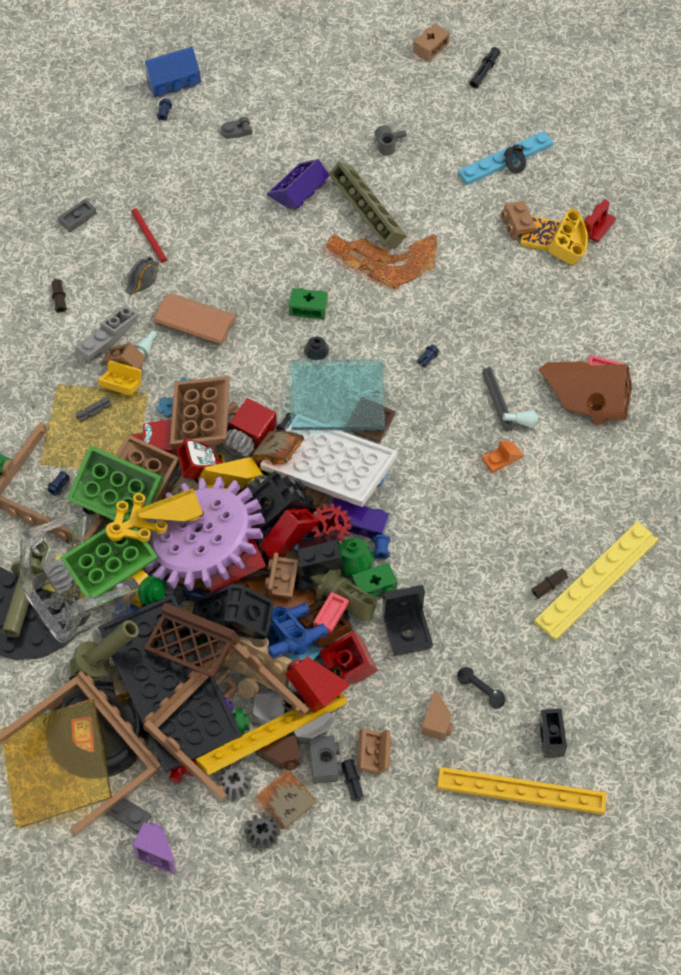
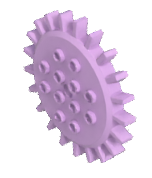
(217, 555)

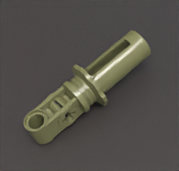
(360, 602)

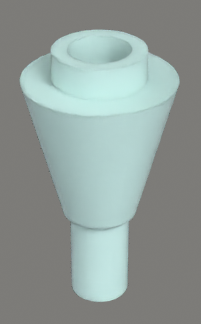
(145, 344)
(525, 418)

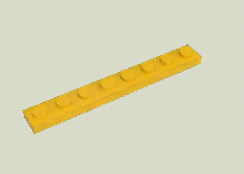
(262, 737)
(522, 791)

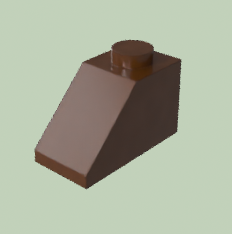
(281, 753)

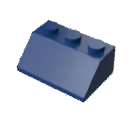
(172, 72)

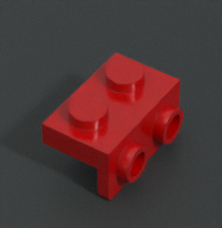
(599, 221)

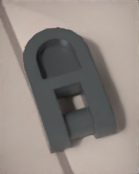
(230, 129)

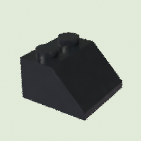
(320, 554)

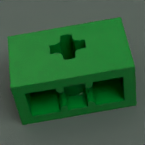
(308, 303)
(376, 580)

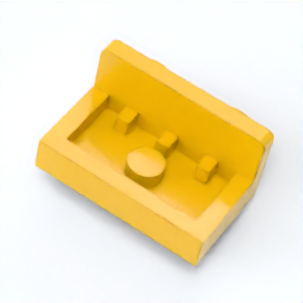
(121, 378)

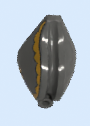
(142, 275)

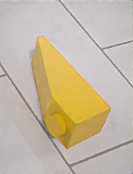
(238, 470)
(177, 508)

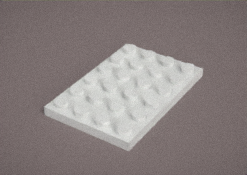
(337, 464)

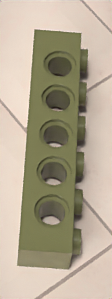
(367, 205)

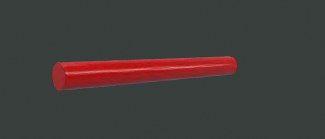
(148, 235)

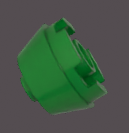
(356, 556)

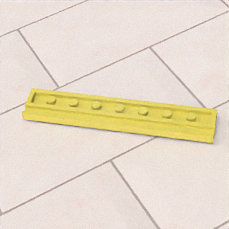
(596, 581)

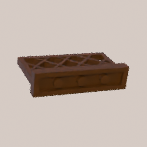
(199, 625)

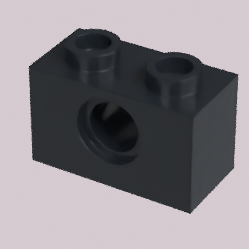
(552, 733)

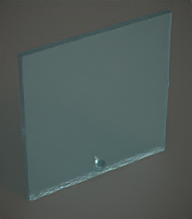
(338, 394)

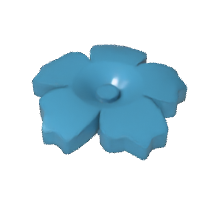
(165, 406)

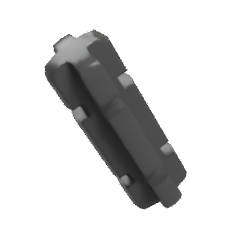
(93, 409)

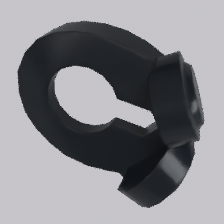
(518, 150)

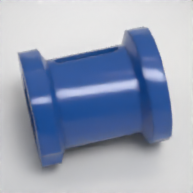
(381, 546)

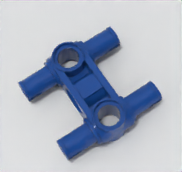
(292, 634)

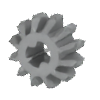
(238, 444)
(59, 576)
(239, 786)

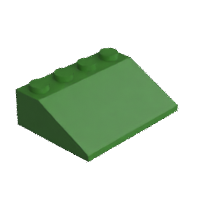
(110, 479)
(103, 563)

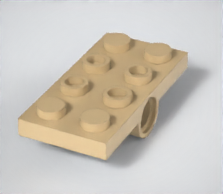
(260, 649)

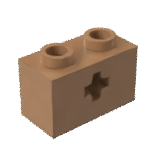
(431, 42)

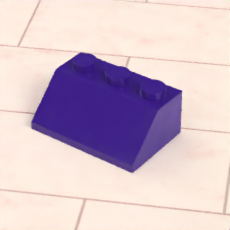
(299, 184)

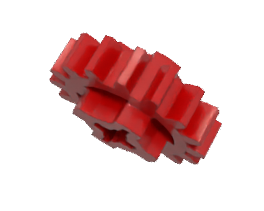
(324, 520)

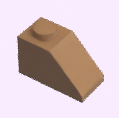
(125, 354)
(437, 719)

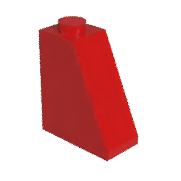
(288, 532)
(315, 683)

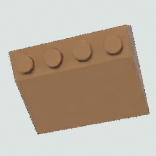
(200, 411)
(150, 458)

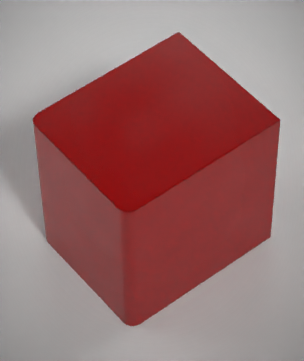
(254, 421)

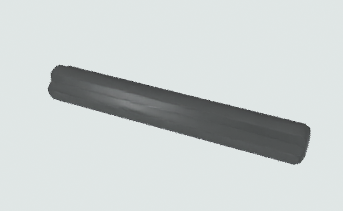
(497, 397)

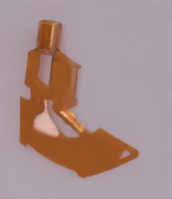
(420, 259)

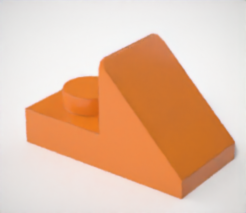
(502, 456)

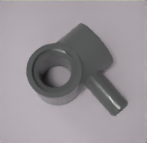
(387, 139)

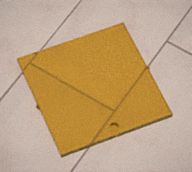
(70, 439)
(57, 764)

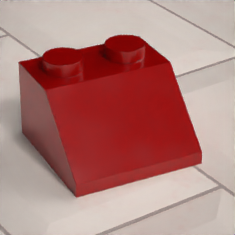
(351, 656)

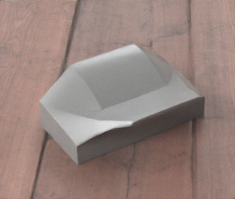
(268, 706)
(315, 728)

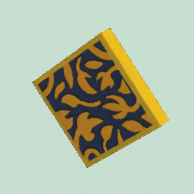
(543, 234)

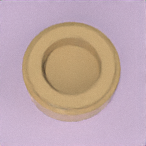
(248, 688)

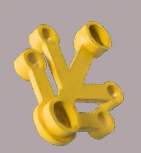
(118, 530)

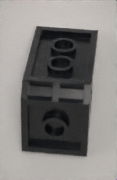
(237, 609)

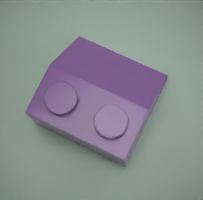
(153, 847)

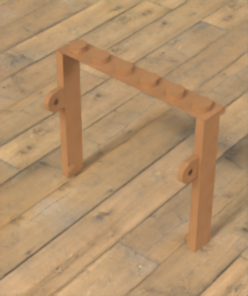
(10, 469)
(184, 691)
(112, 715)

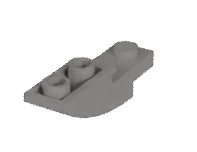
(108, 334)

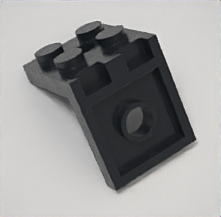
(282, 494)
(402, 611)

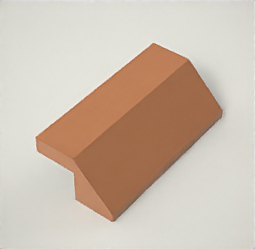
(195, 318)

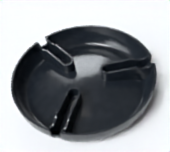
(116, 750)

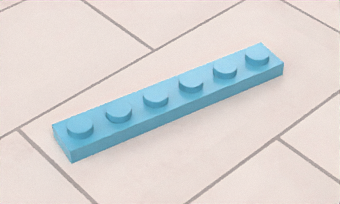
(497, 161)

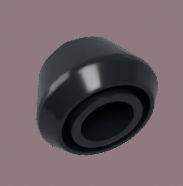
(316, 348)

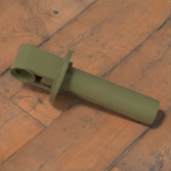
(19, 602)
(94, 658)

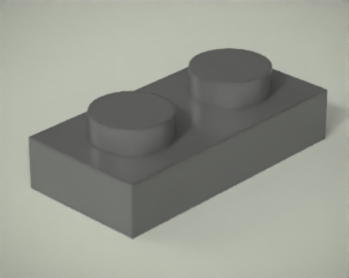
(77, 215)
(129, 814)

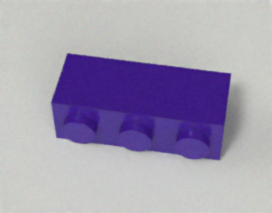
(364, 520)

